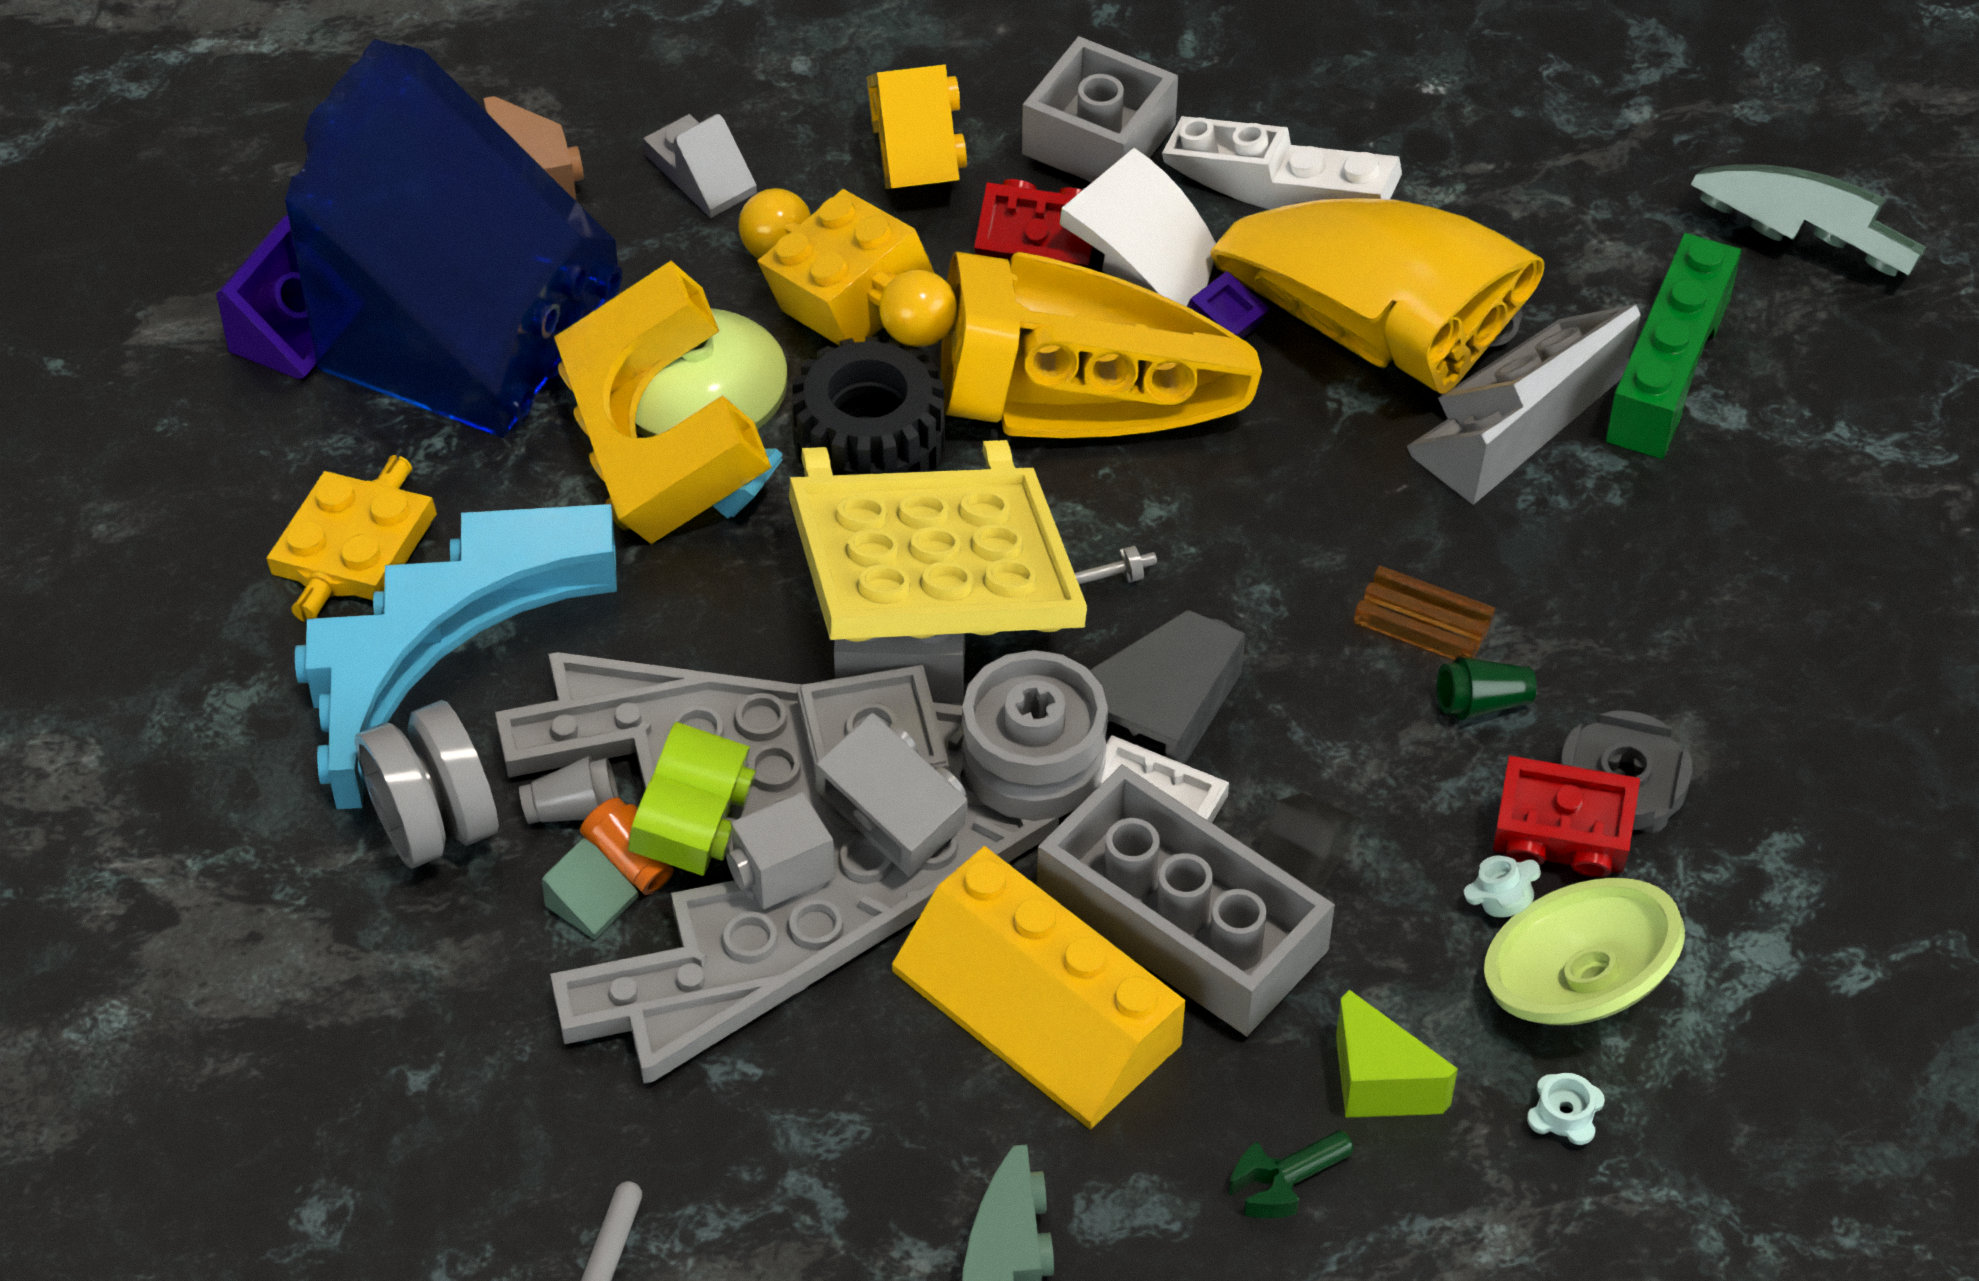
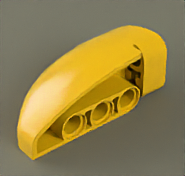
(1386, 279)
(1083, 353)

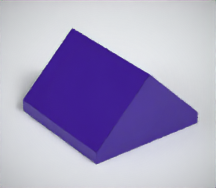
(266, 307)

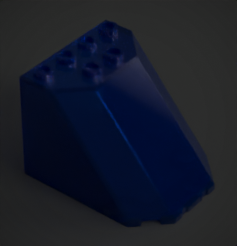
(437, 245)

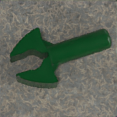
(1279, 1199)

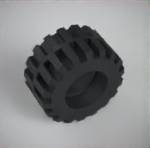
(876, 382)

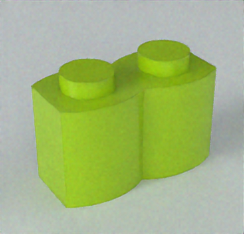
(690, 799)

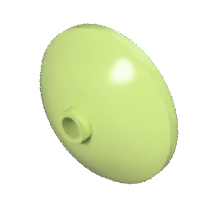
(735, 363)
(1584, 951)

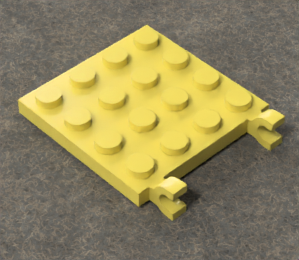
(934, 550)

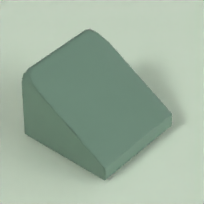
(587, 889)

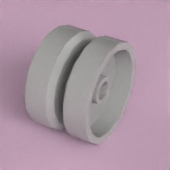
(1034, 735)
(426, 783)

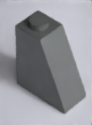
(1171, 683)

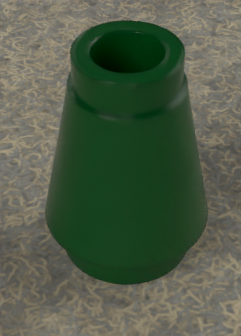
(1483, 687)

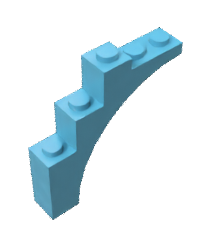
(495, 570)

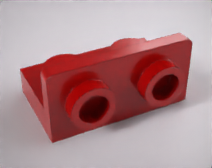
(1027, 221)
(1566, 816)

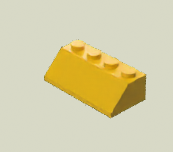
(1040, 987)

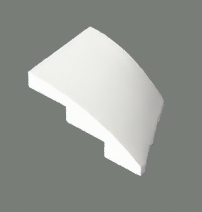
(1143, 228)

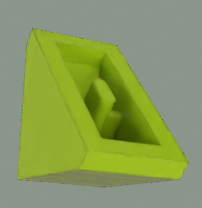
(1387, 1067)

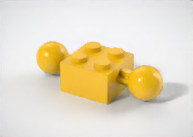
(847, 268)

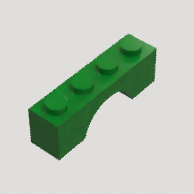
(1670, 345)

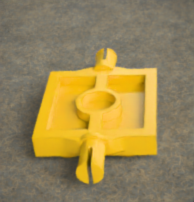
(349, 535)

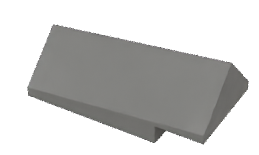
(1525, 399)

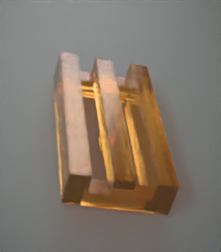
(1427, 607)

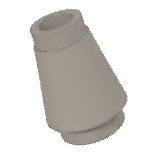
(569, 792)

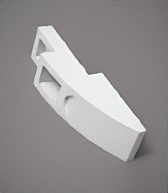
(1265, 170)

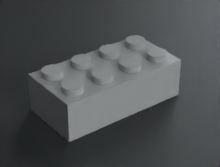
(1185, 899)

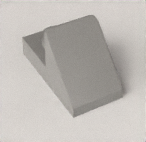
(702, 162)

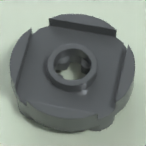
(1646, 745)

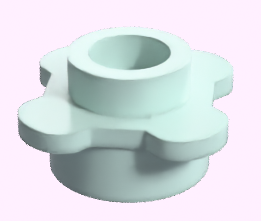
(1503, 885)
(1571, 1092)

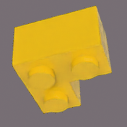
(916, 125)

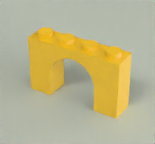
(609, 364)

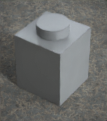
(781, 851)

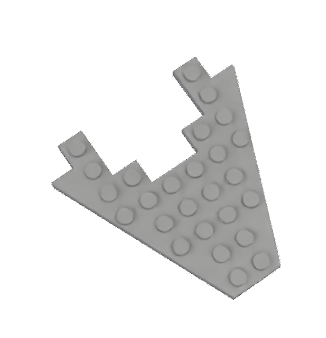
(733, 951)

